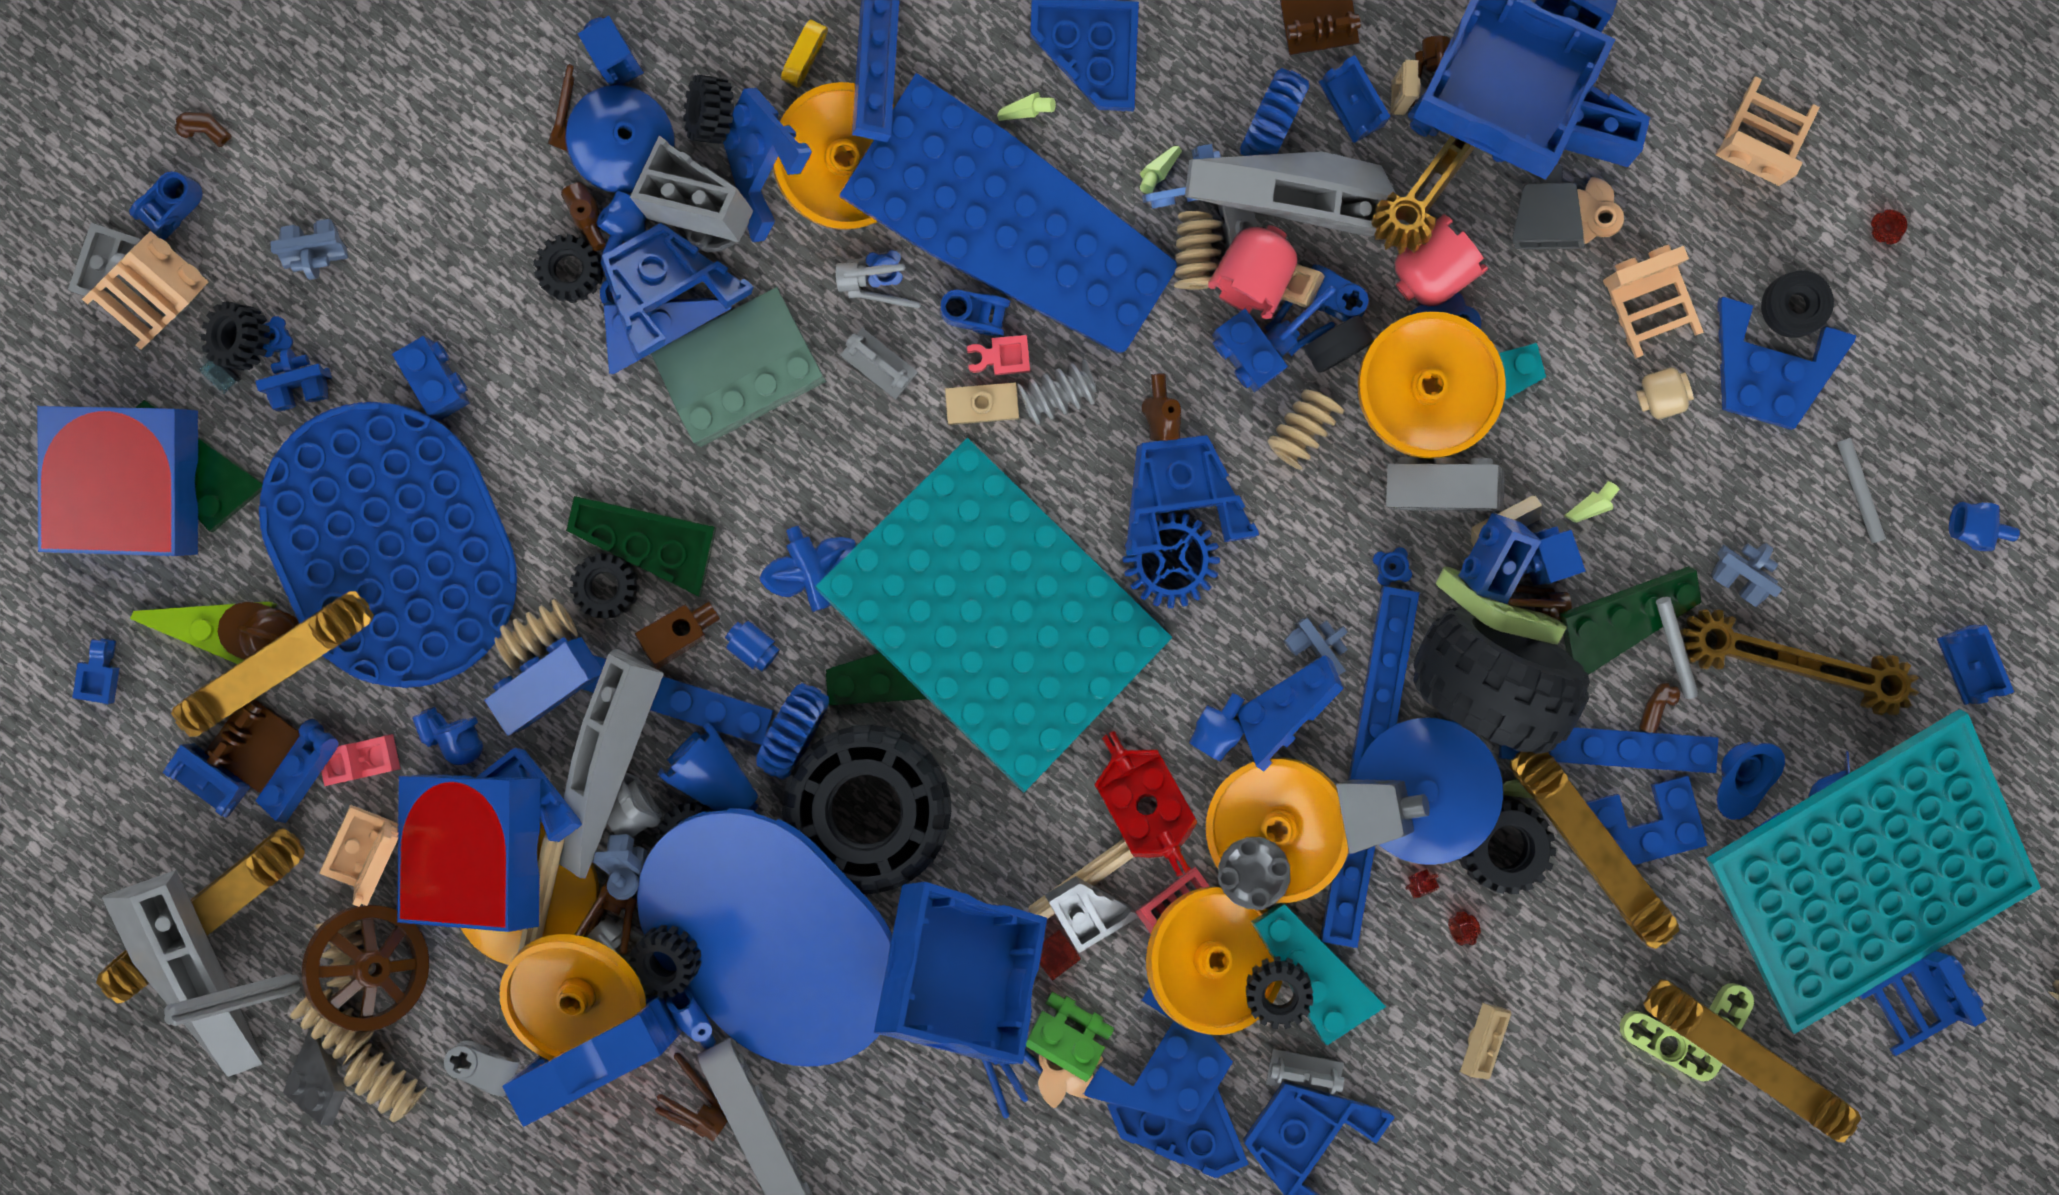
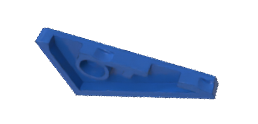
(671, 318)

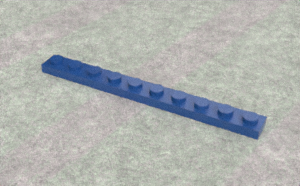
(1377, 714)

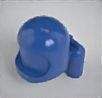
(456, 740)

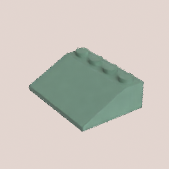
(737, 367)

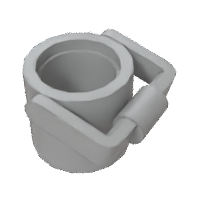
(633, 808)

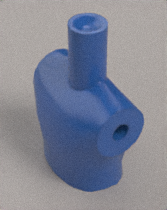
(621, 221)
(1980, 526)
(1218, 730)
(691, 1018)

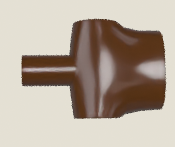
(584, 213)
(1162, 412)

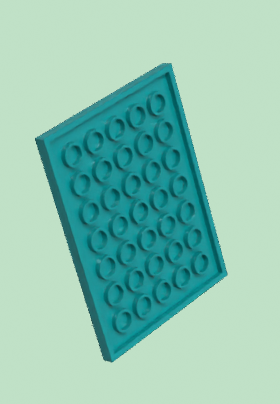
(994, 614)
(1875, 871)

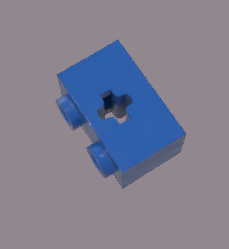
(609, 51)

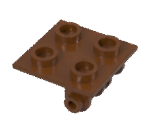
(1319, 24)
(252, 744)

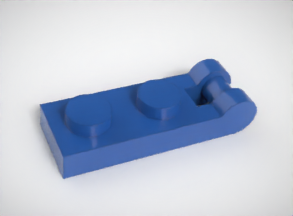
(297, 771)

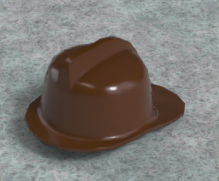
(251, 627)

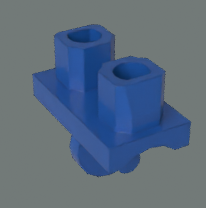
(280, 386)

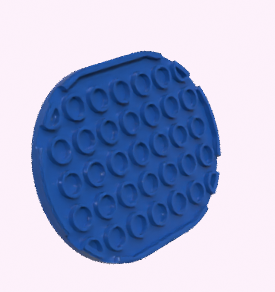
(404, 519)
(780, 931)

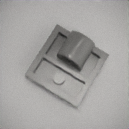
(99, 255)

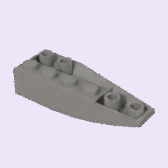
(1294, 186)
(605, 750)
(179, 963)

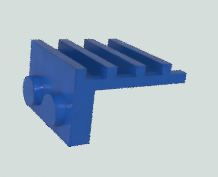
(1945, 991)

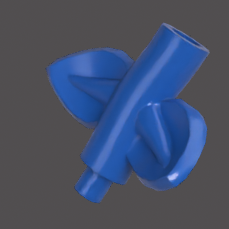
(805, 566)

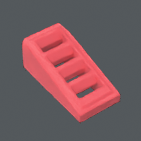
(1144, 911)

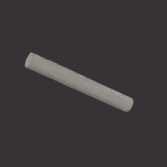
(1861, 490)
(1677, 647)

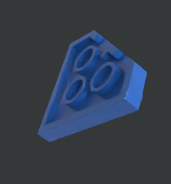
(1092, 46)
(1206, 1146)

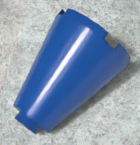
(709, 773)

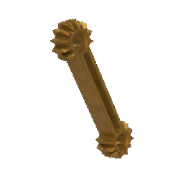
(1413, 211)
(1801, 662)
(273, 664)
(1595, 847)
(216, 903)
(1752, 1060)

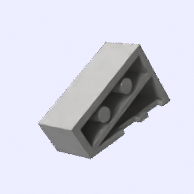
(689, 196)
(1445, 485)

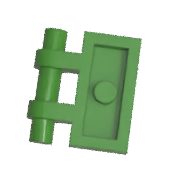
(1065, 1045)

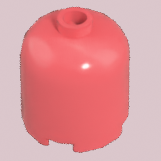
(1439, 266)
(1256, 270)

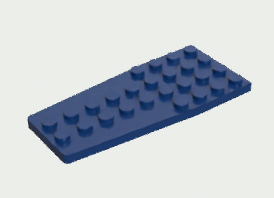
(1007, 218)

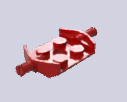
(1128, 780)

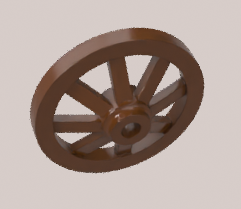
(359, 967)

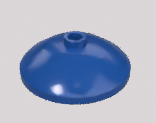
(594, 139)

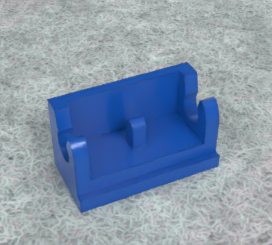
(1354, 99)
(1975, 664)
(212, 784)

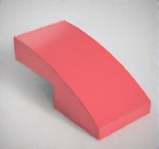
(361, 760)

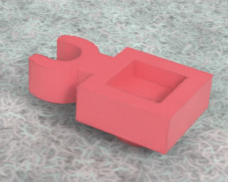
(1007, 355)

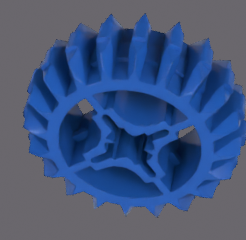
(1275, 114)
(1196, 579)
(792, 730)

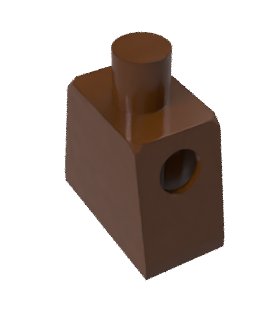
(664, 645)

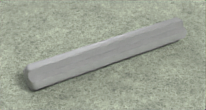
(231, 999)

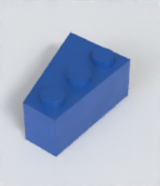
(1608, 129)

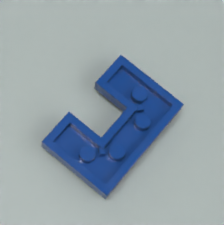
(1673, 833)

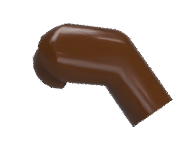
(192, 122)
(1656, 704)

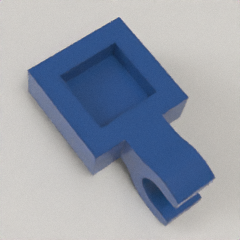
(96, 679)

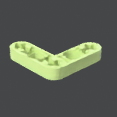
(1500, 615)
(1719, 1003)

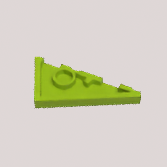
(191, 625)

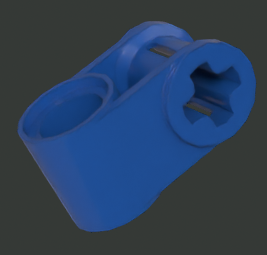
(162, 209)
(1345, 289)
(977, 312)

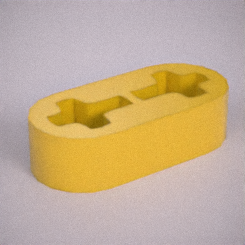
(804, 53)

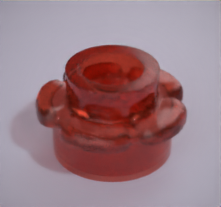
(1897, 223)
(1422, 884)
(1464, 928)

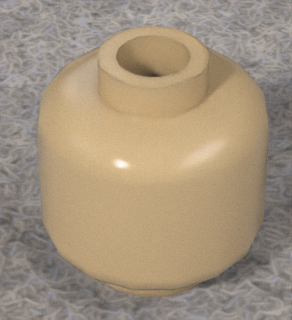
(1665, 393)

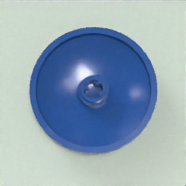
(1453, 773)

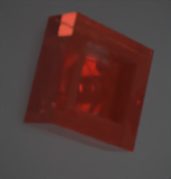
(1057, 955)

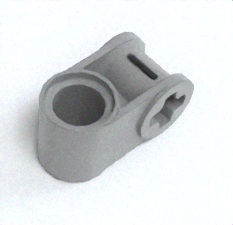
(486, 1069)

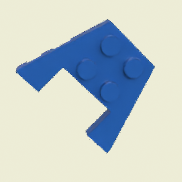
(753, 148)
(655, 270)
(1769, 382)
(1179, 478)
(554, 811)
(1176, 1078)
(1300, 1127)

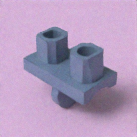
(311, 250)
(1759, 583)
(1307, 635)
(622, 864)

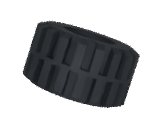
(1532, 861)

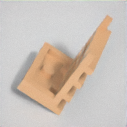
(1757, 156)
(159, 277)
(1638, 279)
(361, 852)

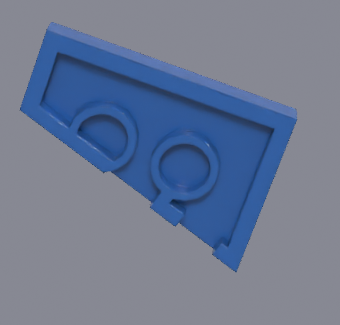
(1283, 709)

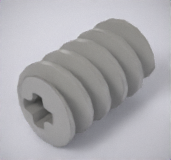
(1058, 392)

